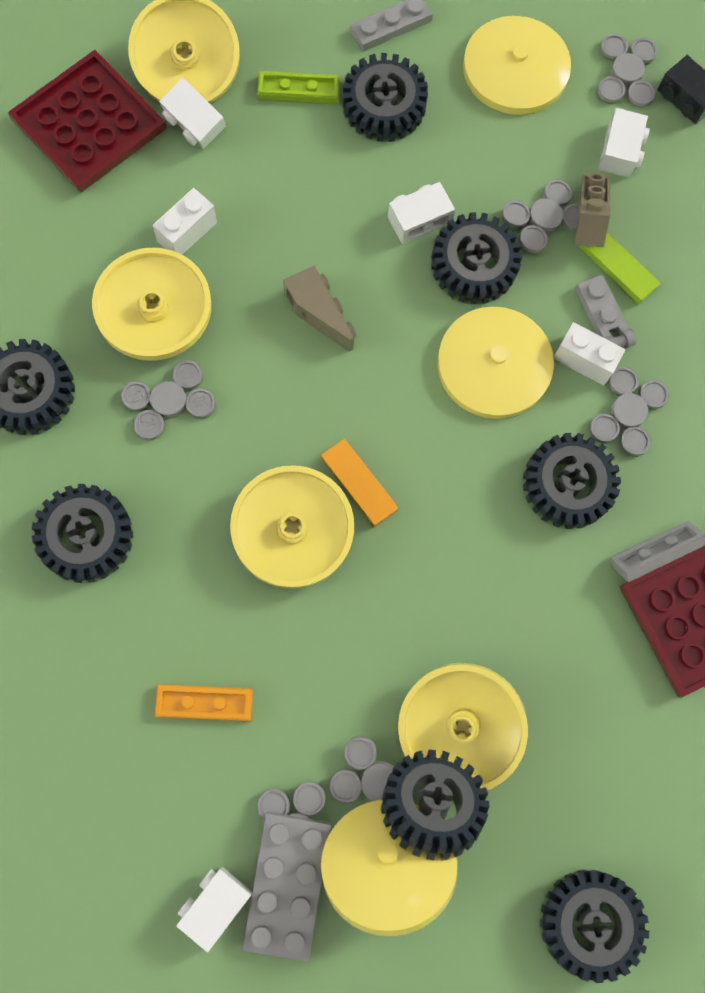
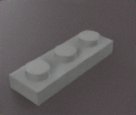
(390, 23)
(658, 551)

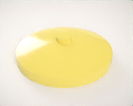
(184, 41)
(516, 65)
(151, 304)
(495, 362)
(292, 527)
(468, 715)
(377, 881)

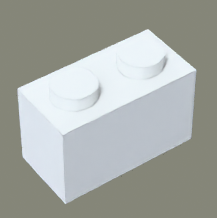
(192, 113)
(623, 143)
(420, 212)
(185, 222)
(589, 354)
(214, 908)

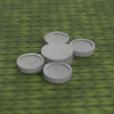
(627, 70)
(543, 216)
(168, 399)
(629, 411)
(347, 784)
(308, 800)

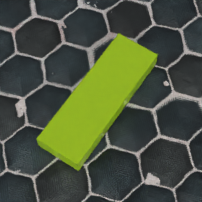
(298, 87)
(623, 268)

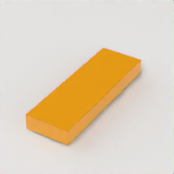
(359, 482)
(204, 702)

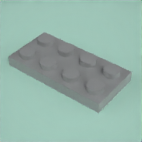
(286, 887)

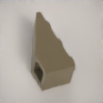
(593, 210)
(314, 304)

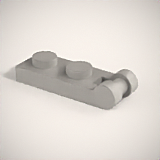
(604, 311)

